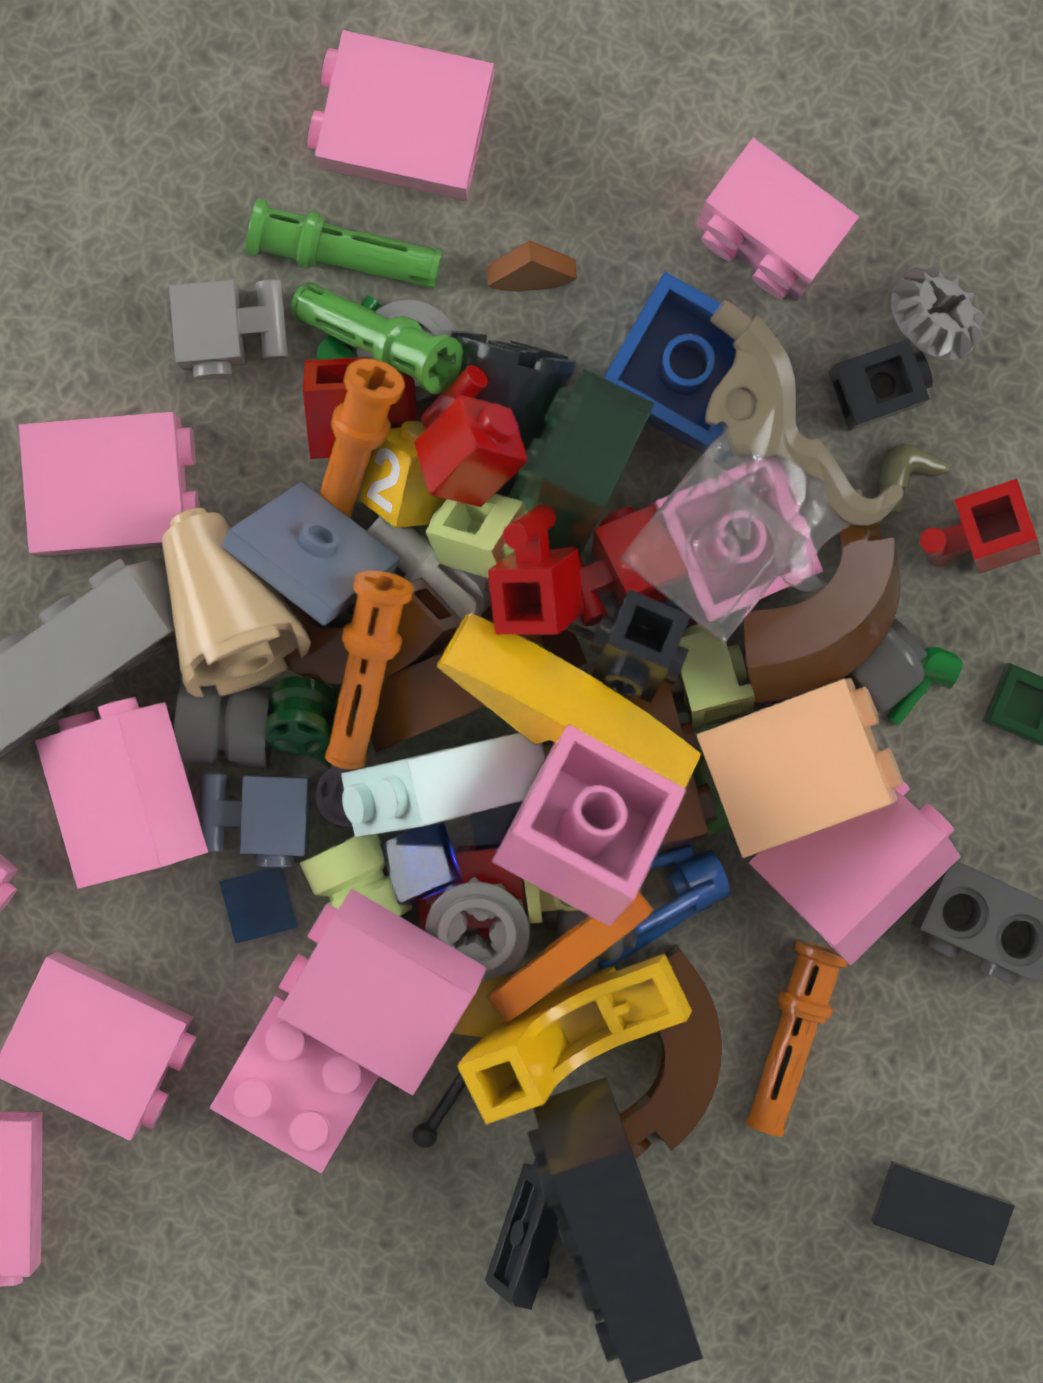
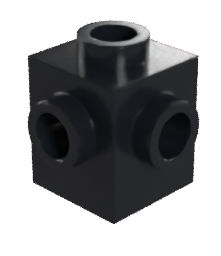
(639, 647)

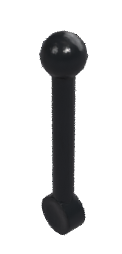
(426, 1133)

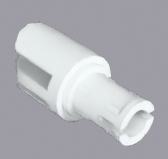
(418, 560)

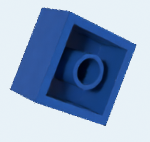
(676, 360)

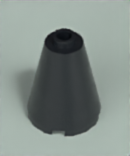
(518, 379)

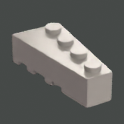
(82, 647)

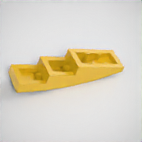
(545, 694)

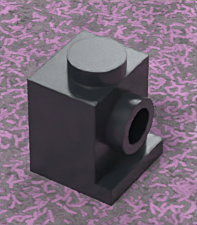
(906, 370)

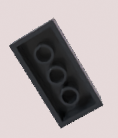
(612, 1232)

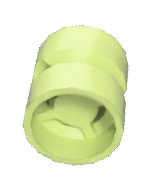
(356, 866)

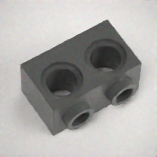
(993, 908)

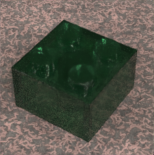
(581, 455)

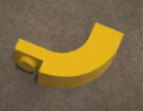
(529, 1055)

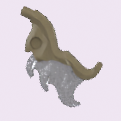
(772, 457)

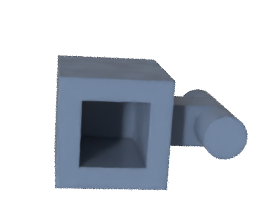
(271, 816)

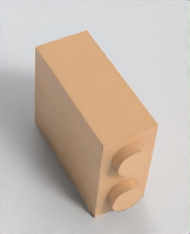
(800, 766)

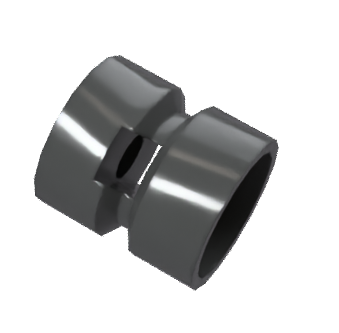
(223, 726)

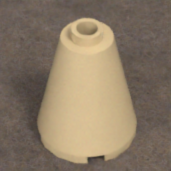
(225, 616)

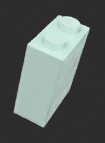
(440, 784)

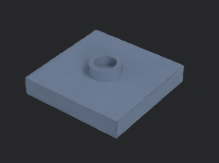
(308, 551)

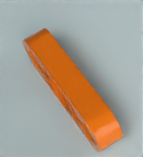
(563, 959)

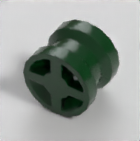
(299, 715)

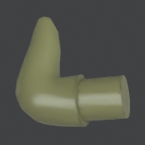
(902, 462)

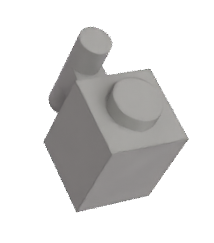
(212, 325)

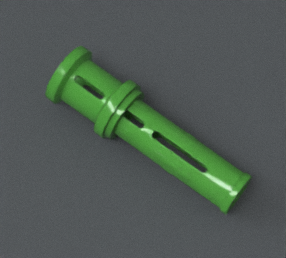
(314, 241)
(396, 341)

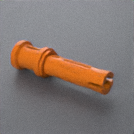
(359, 428)
(369, 645)
(768, 1110)

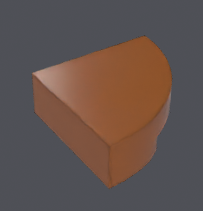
(530, 269)

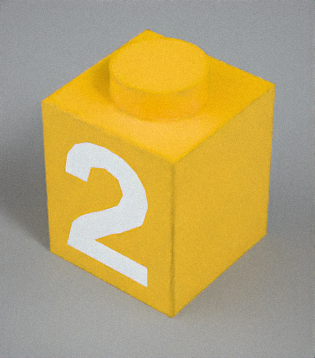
(395, 480)

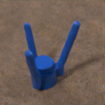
(694, 888)

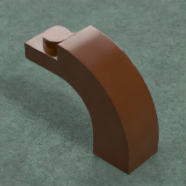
(424, 625)
(833, 631)
(427, 697)
(686, 1070)

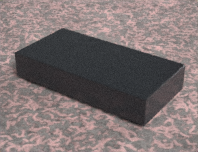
(942, 1213)

